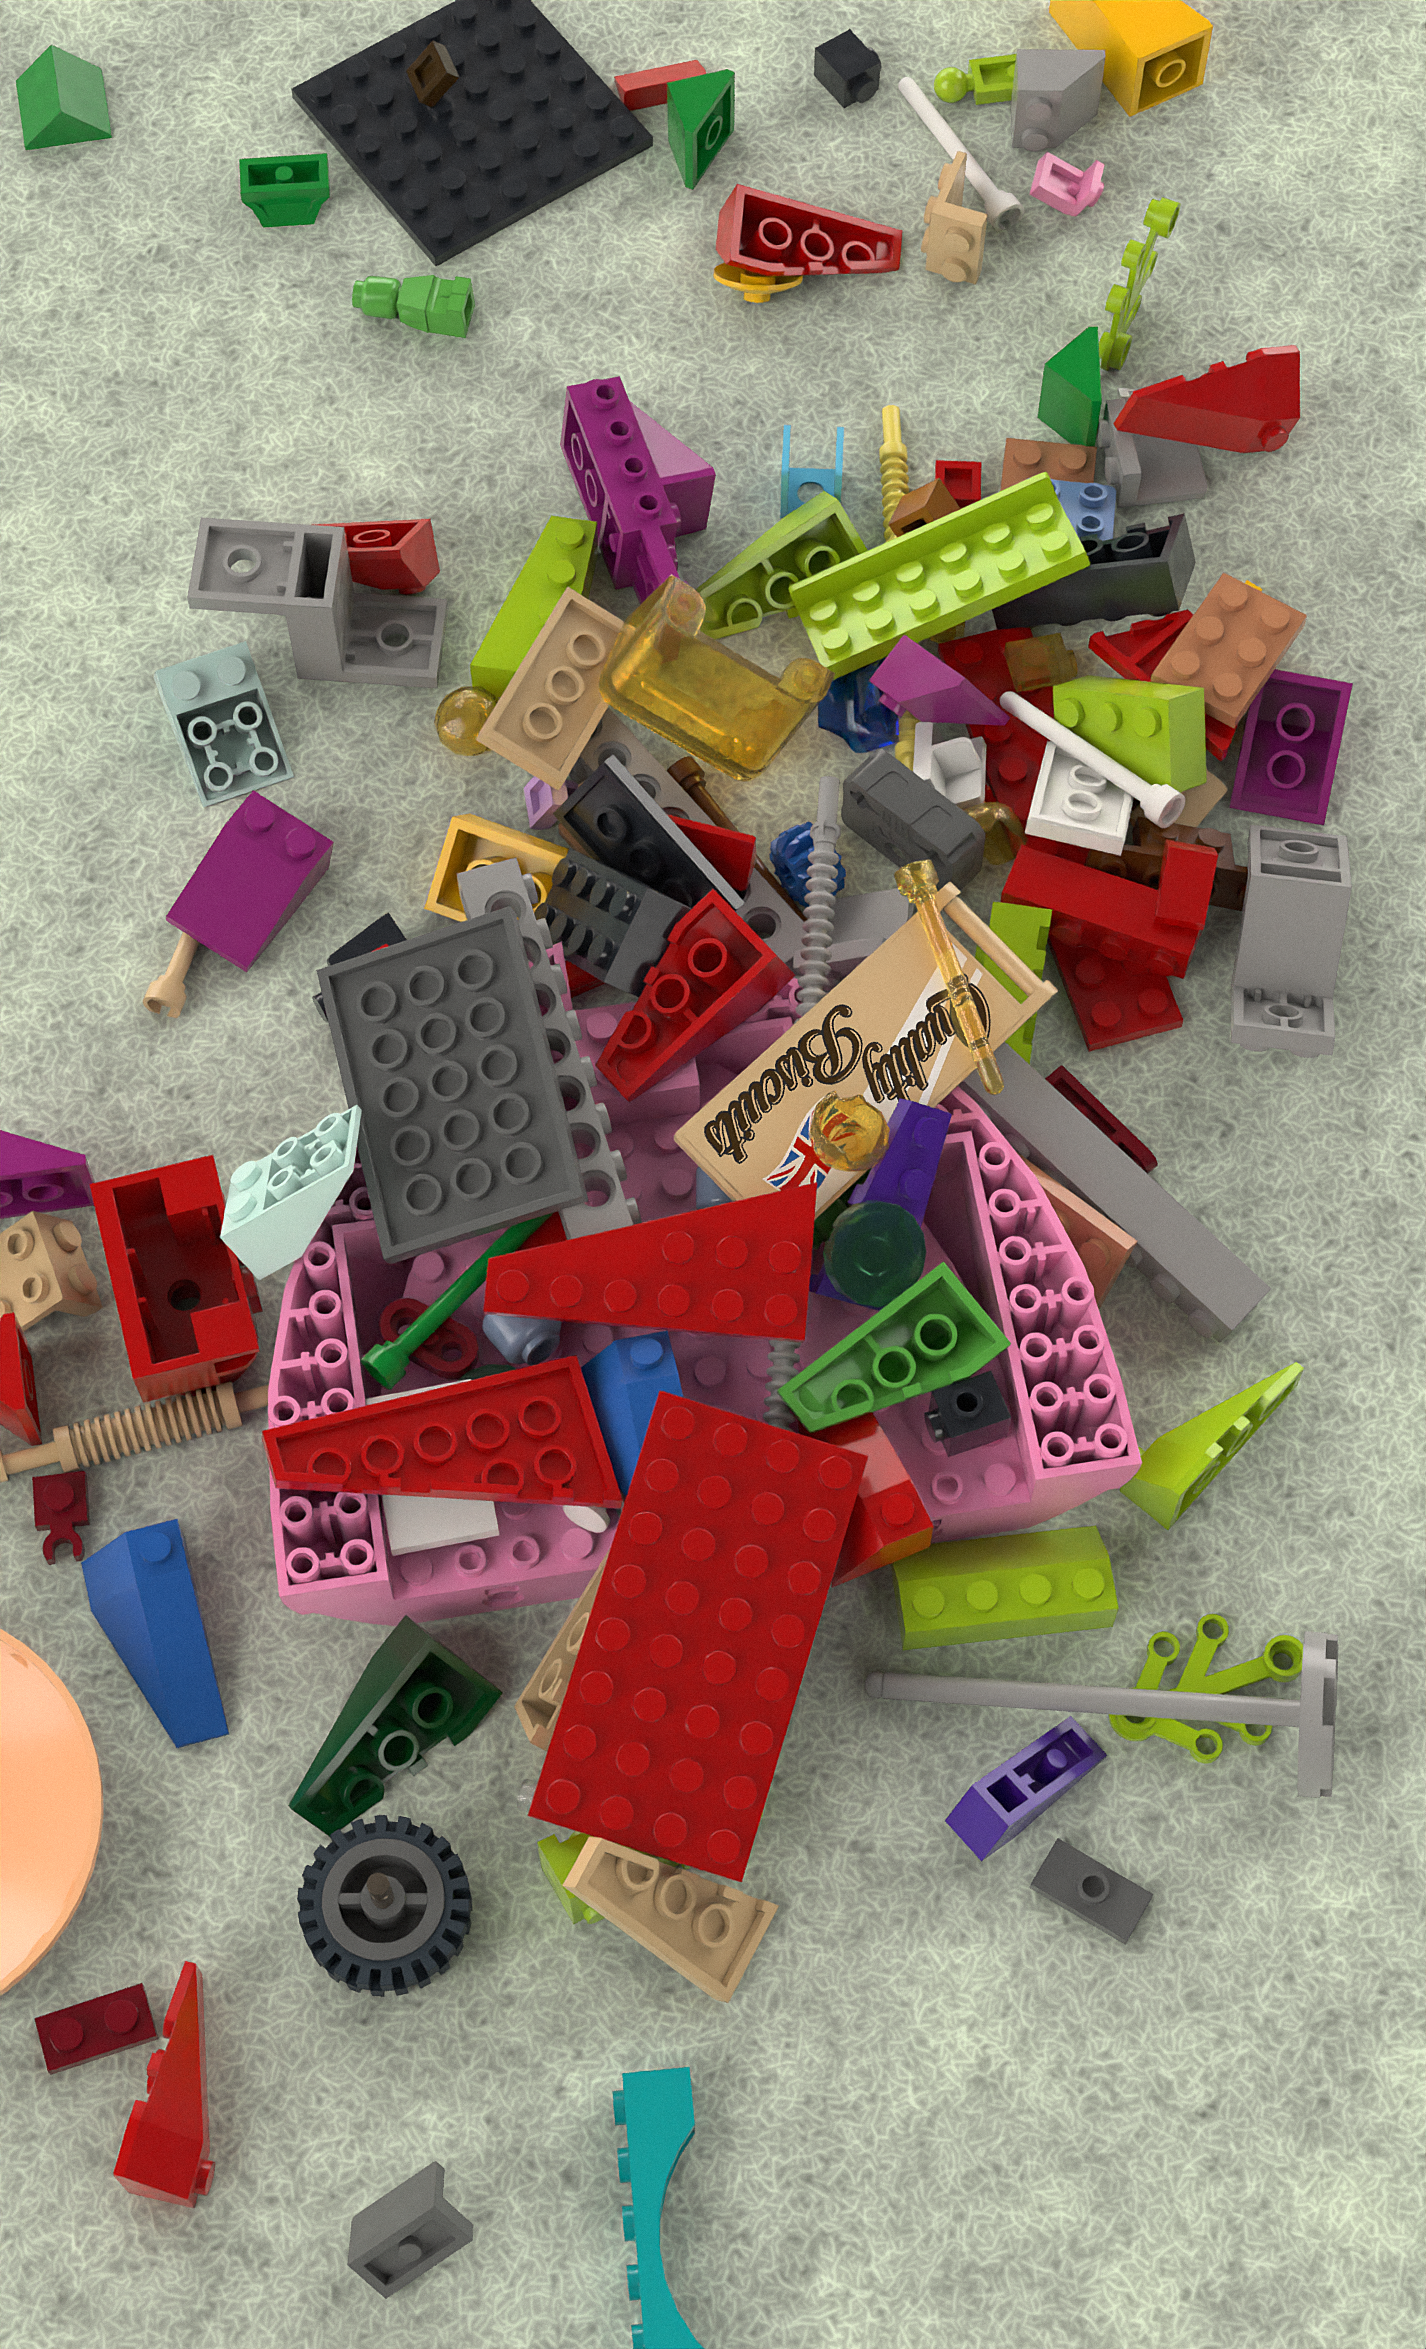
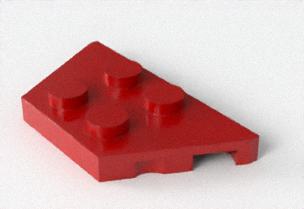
(1139, 652)

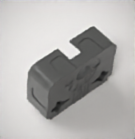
(897, 807)

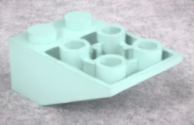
(223, 724)
(286, 1195)

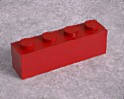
(1100, 911)

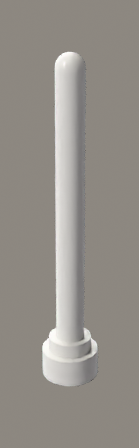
(998, 204)
(1160, 803)

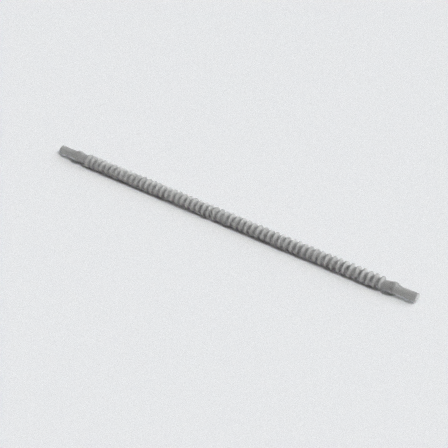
(824, 837)

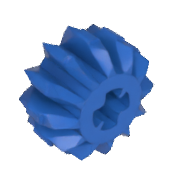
(791, 862)

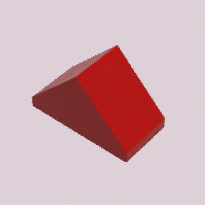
(1185, 884)

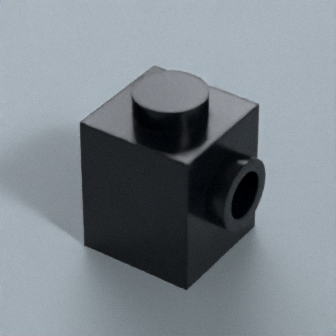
(847, 69)
(967, 1414)

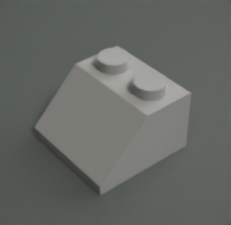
(1053, 95)

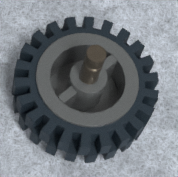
(385, 1905)

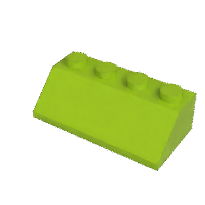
(1004, 1588)

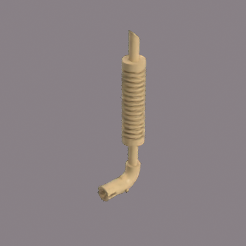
(138, 1429)

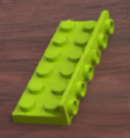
(938, 575)

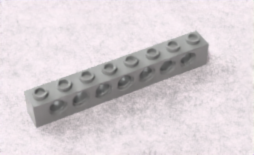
(502, 886)
(763, 906)

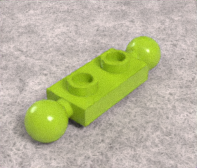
(987, 77)

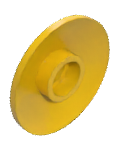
(754, 285)

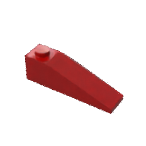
(798, 238)
(699, 991)
(887, 1512)
(168, 2135)

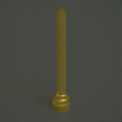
(919, 885)

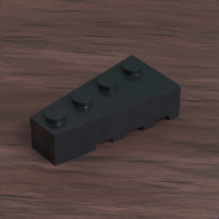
(1125, 578)

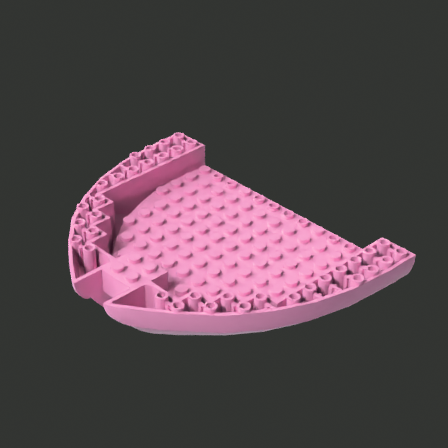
(982, 1219)

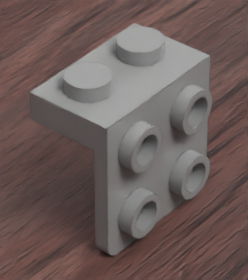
(1147, 467)
(860, 928)

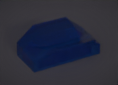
(856, 714)

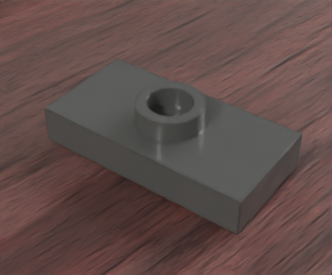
(1091, 1891)

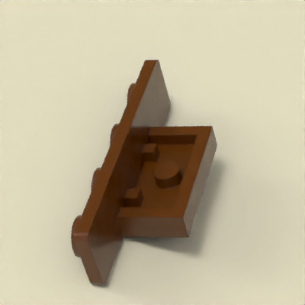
(1143, 860)

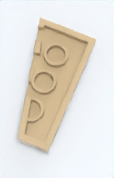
(678, 1916)

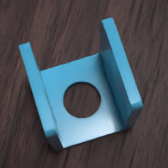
(794, 478)

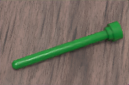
(389, 1361)

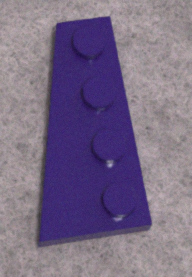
(902, 1174)

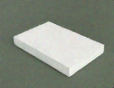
(1078, 804)
(434, 1522)

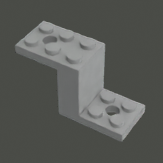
(309, 579)
(1290, 941)

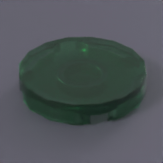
(874, 1252)

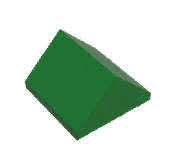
(62, 101)
(700, 121)
(1072, 390)

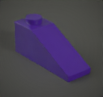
(1023, 1787)

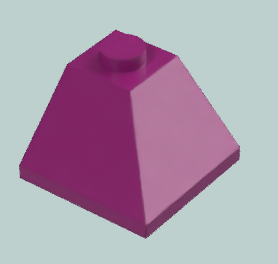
(931, 689)

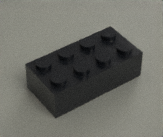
(608, 921)

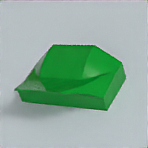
(285, 188)

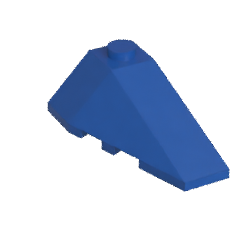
(623, 1392)
(153, 1617)

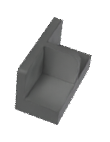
(406, 2232)

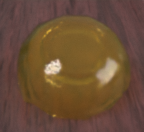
(462, 718)
(1002, 831)
(848, 1133)

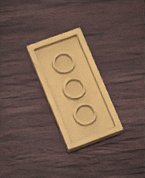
(555, 692)

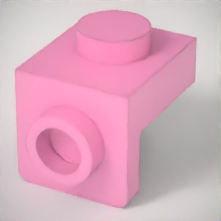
(1065, 185)

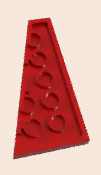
(699, 1271)
(483, 1439)

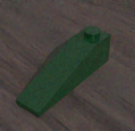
(398, 1711)

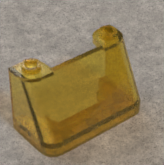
(703, 691)

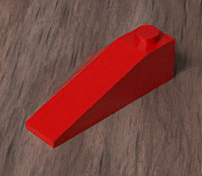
(1227, 408)
(391, 554)

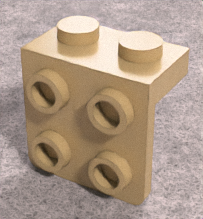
(955, 233)
(44, 1270)

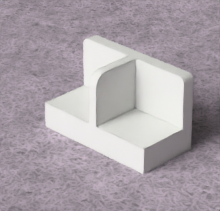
(952, 766)

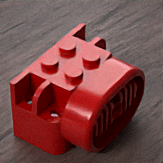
(167, 1247)

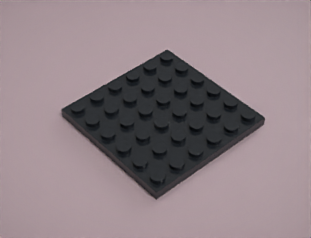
(496, 146)

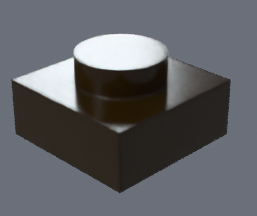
(432, 74)

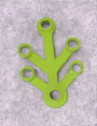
(1125, 302)
(1194, 1681)

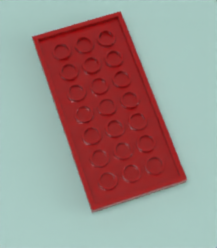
(698, 1637)

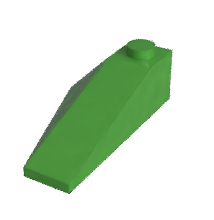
(906, 1349)

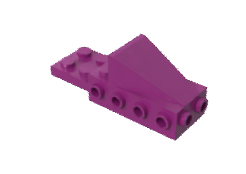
(633, 483)

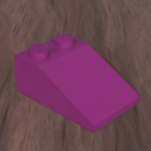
(1291, 747)
(251, 881)
(41, 1177)

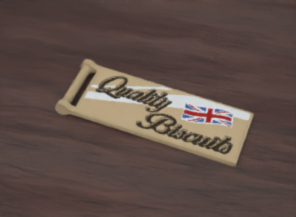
(874, 1035)

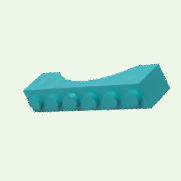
(659, 2128)

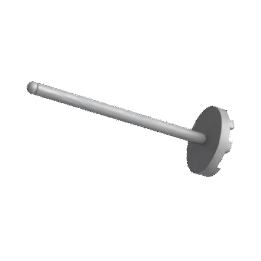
(1312, 1713)

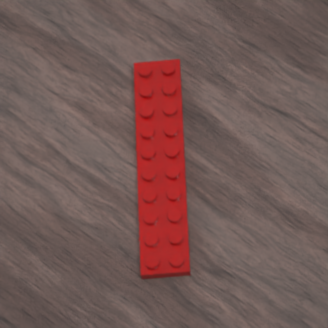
(1108, 996)

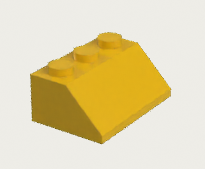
(480, 842)

